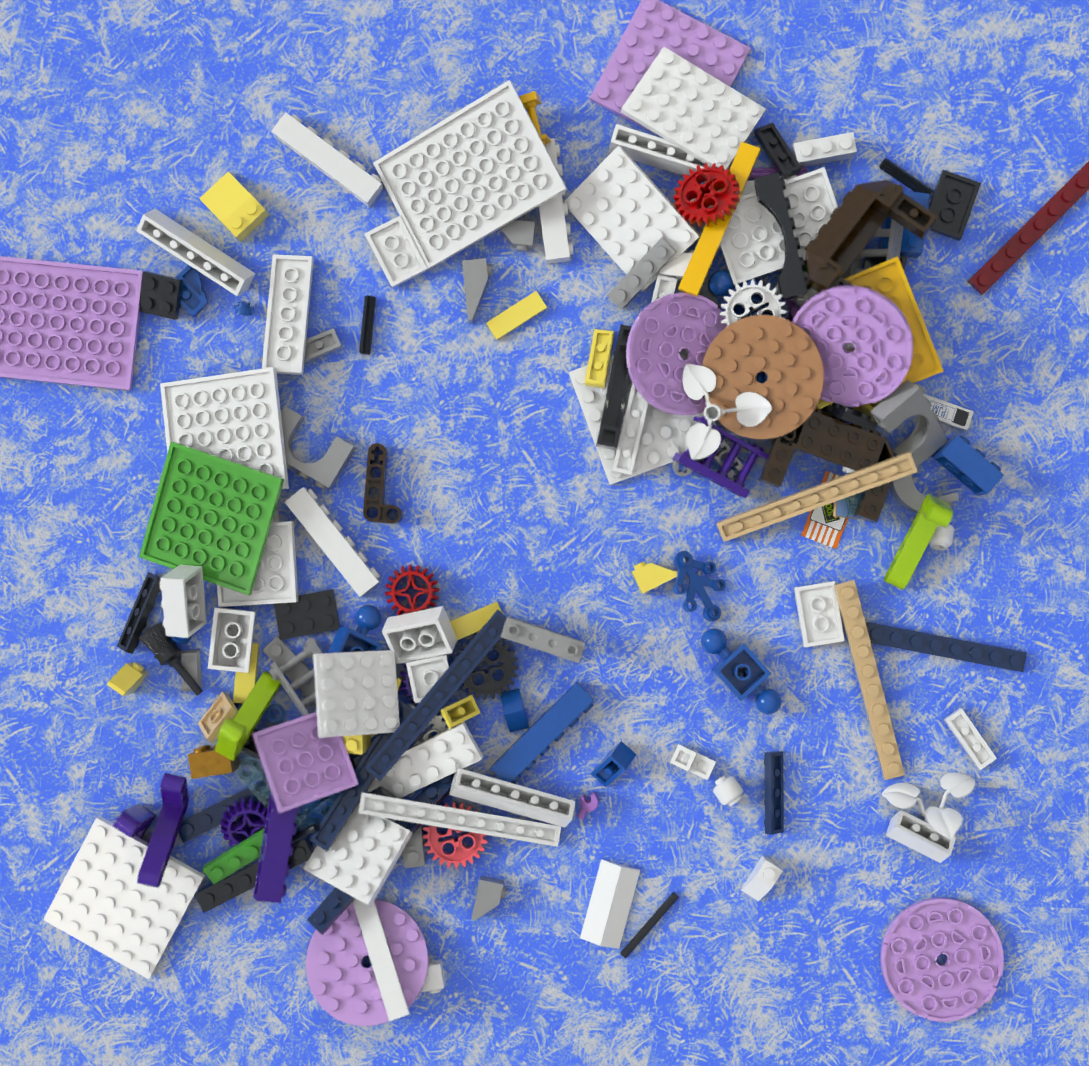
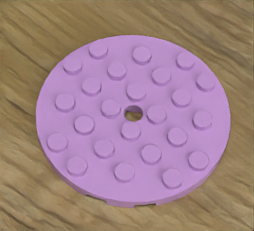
(879, 337)
(655, 343)
(347, 987)
(947, 989)

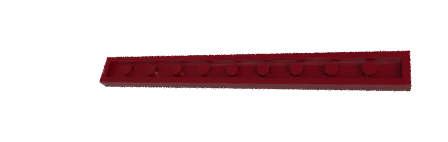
(1031, 231)

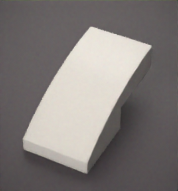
(693, 762)

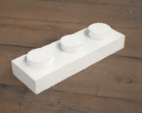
(970, 738)

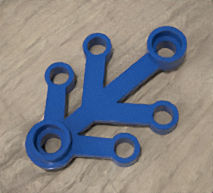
(696, 584)

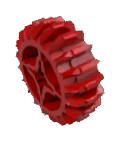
(411, 582)

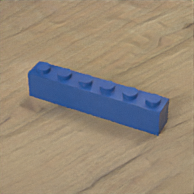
(542, 733)

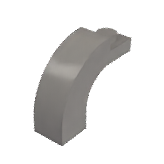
(909, 497)

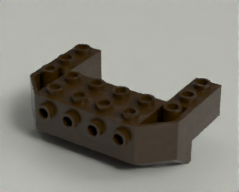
(855, 225)
(836, 443)

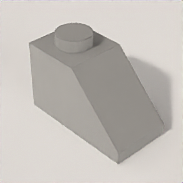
(519, 234)
(487, 896)

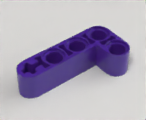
(134, 821)

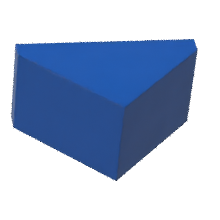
(514, 710)

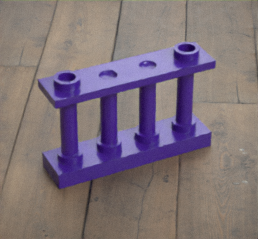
(720, 477)

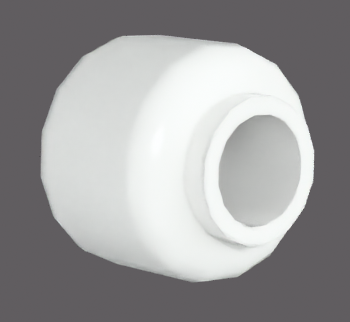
(942, 537)
(728, 790)

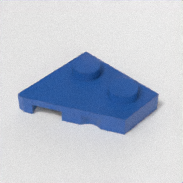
(193, 293)

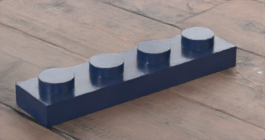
(774, 792)

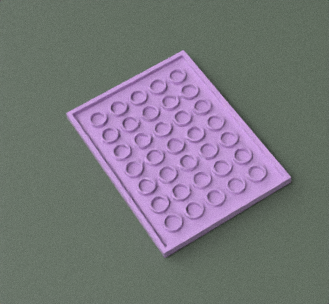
(68, 323)

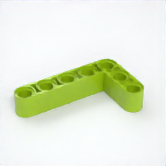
(930, 515)
(236, 733)

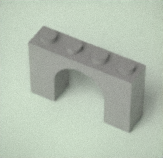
(902, 404)
(327, 469)

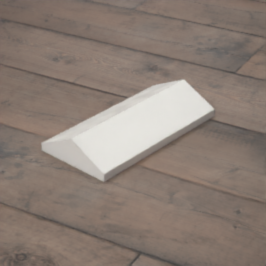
(610, 904)

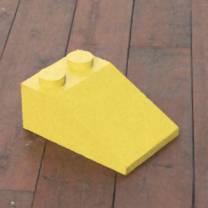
(234, 206)

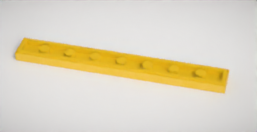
(713, 235)

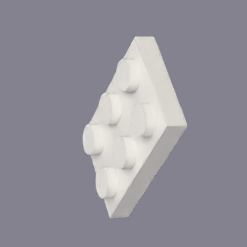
(396, 251)
(819, 614)

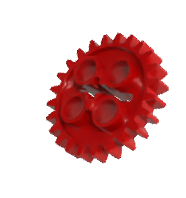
(707, 194)

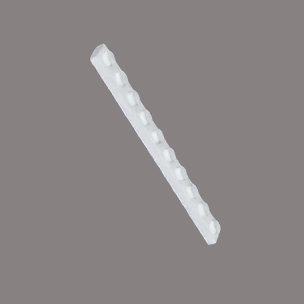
(637, 405)
(459, 819)

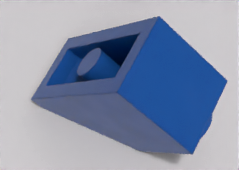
(613, 764)

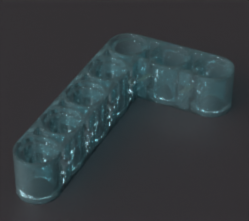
(263, 793)

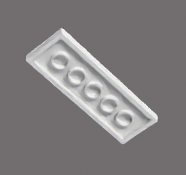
(288, 313)
(431, 761)

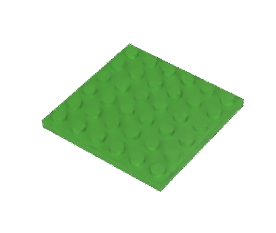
(211, 517)

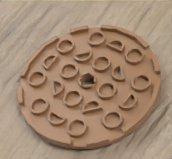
(786, 357)

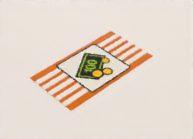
(821, 523)

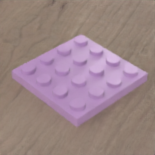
(301, 764)

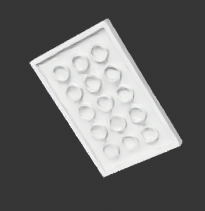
(692, 109)
(628, 212)
(753, 237)

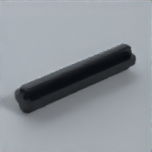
(904, 177)
(367, 325)

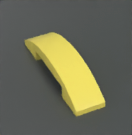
(473, 621)

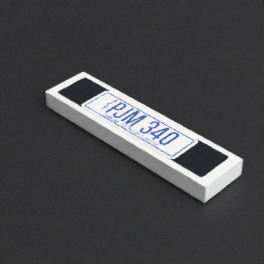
(950, 413)

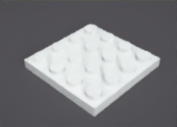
(276, 574)
(356, 693)
(360, 856)

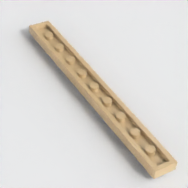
(817, 496)
(869, 679)

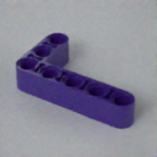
(175, 803)

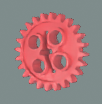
(461, 852)

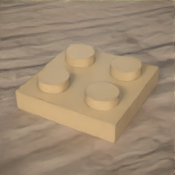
(216, 716)

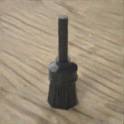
(168, 653)

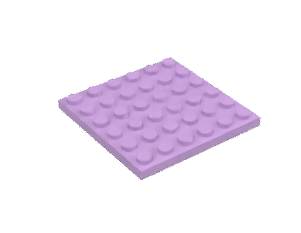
(661, 26)

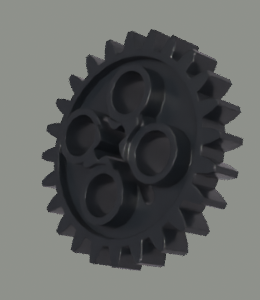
(490, 684)

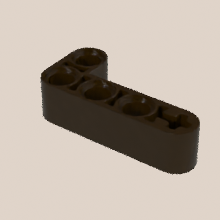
(379, 483)

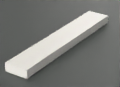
(381, 960)

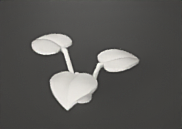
(702, 439)
(946, 820)

